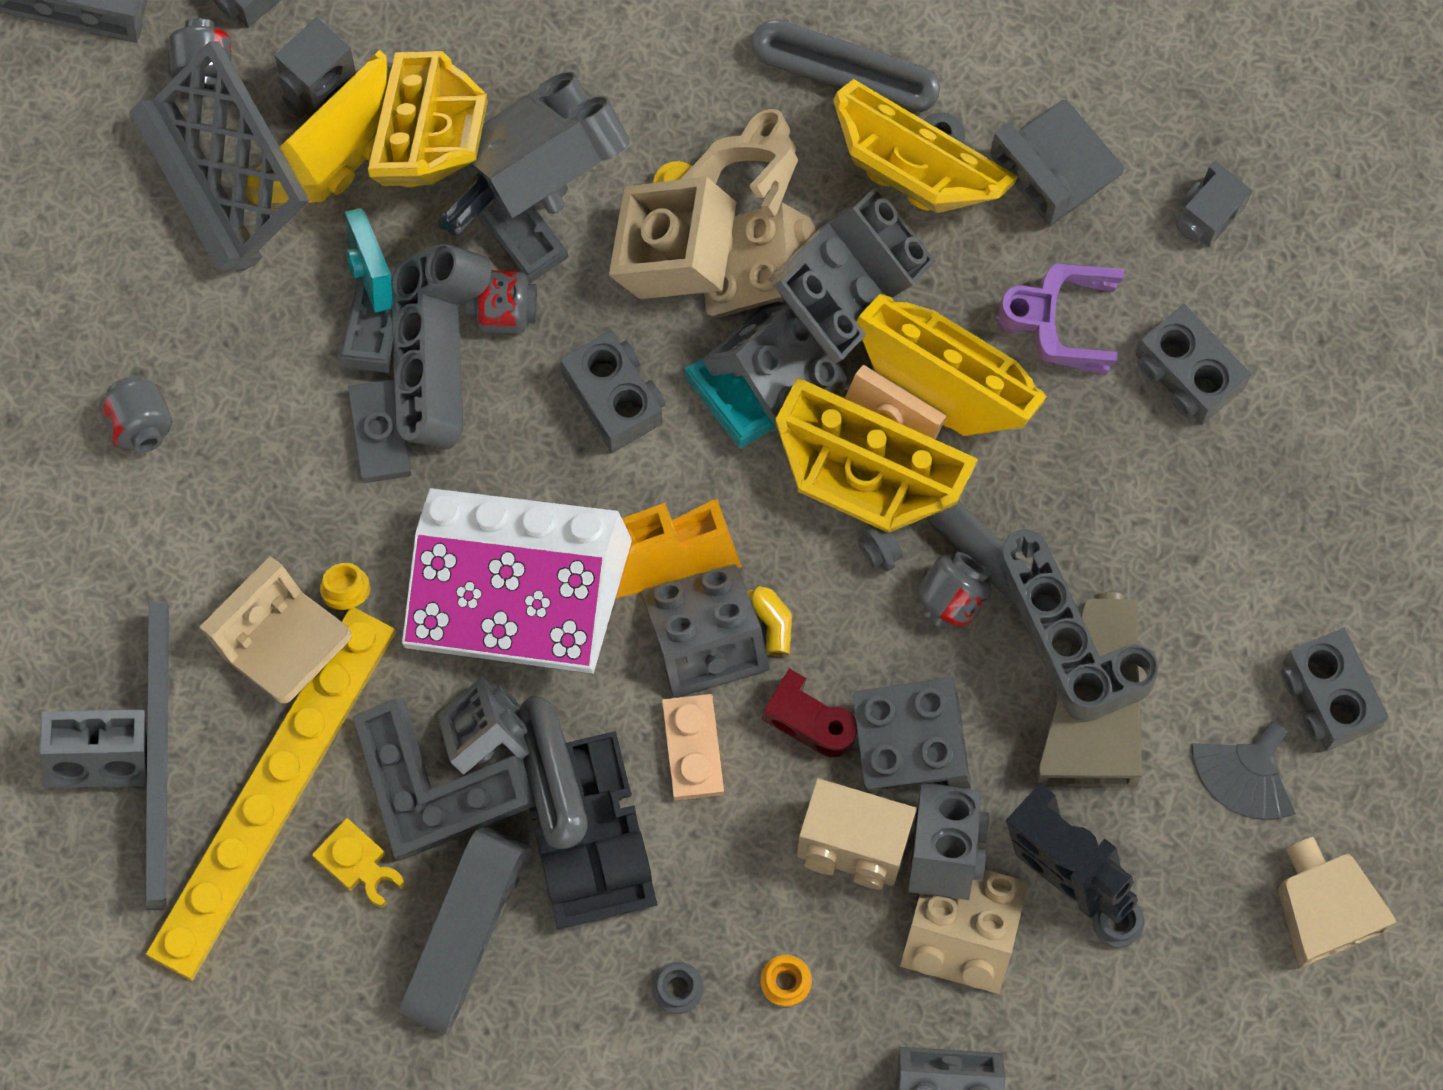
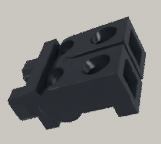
(1070, 857)

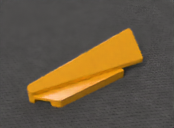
(675, 548)

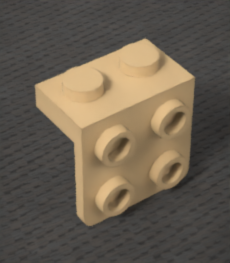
(755, 253)
(275, 632)
(970, 937)

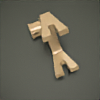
(762, 140)

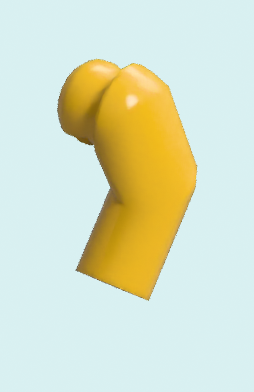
(776, 618)

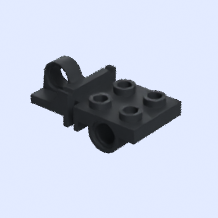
(610, 865)

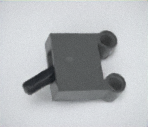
(537, 150)

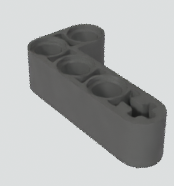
(428, 340)
(1067, 623)
(463, 928)

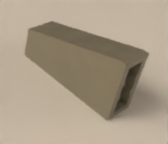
(1103, 749)

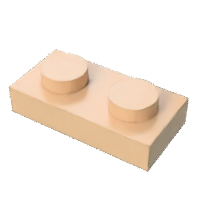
(693, 747)

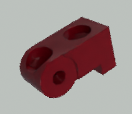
(809, 721)

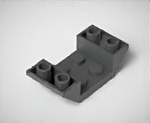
(847, 266)

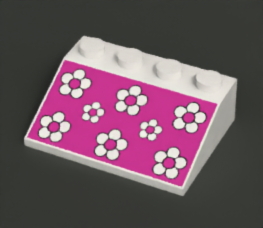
(514, 579)

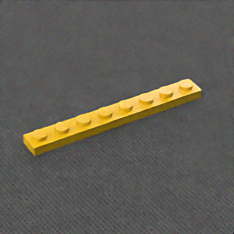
(268, 798)

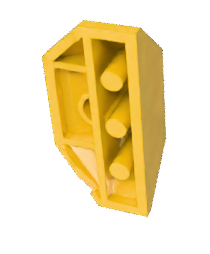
(426, 121)
(335, 137)
(914, 155)
(948, 368)
(867, 460)

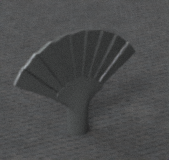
(1246, 775)

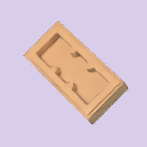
(893, 402)

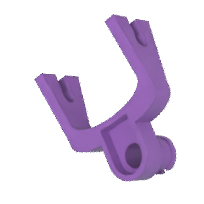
(1038, 314)

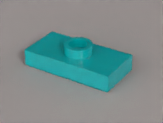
(367, 260)
(730, 402)

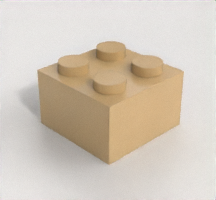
(673, 238)
(855, 834)

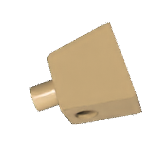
(1329, 904)

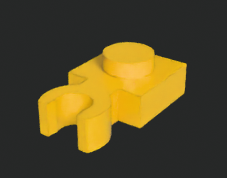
(354, 858)

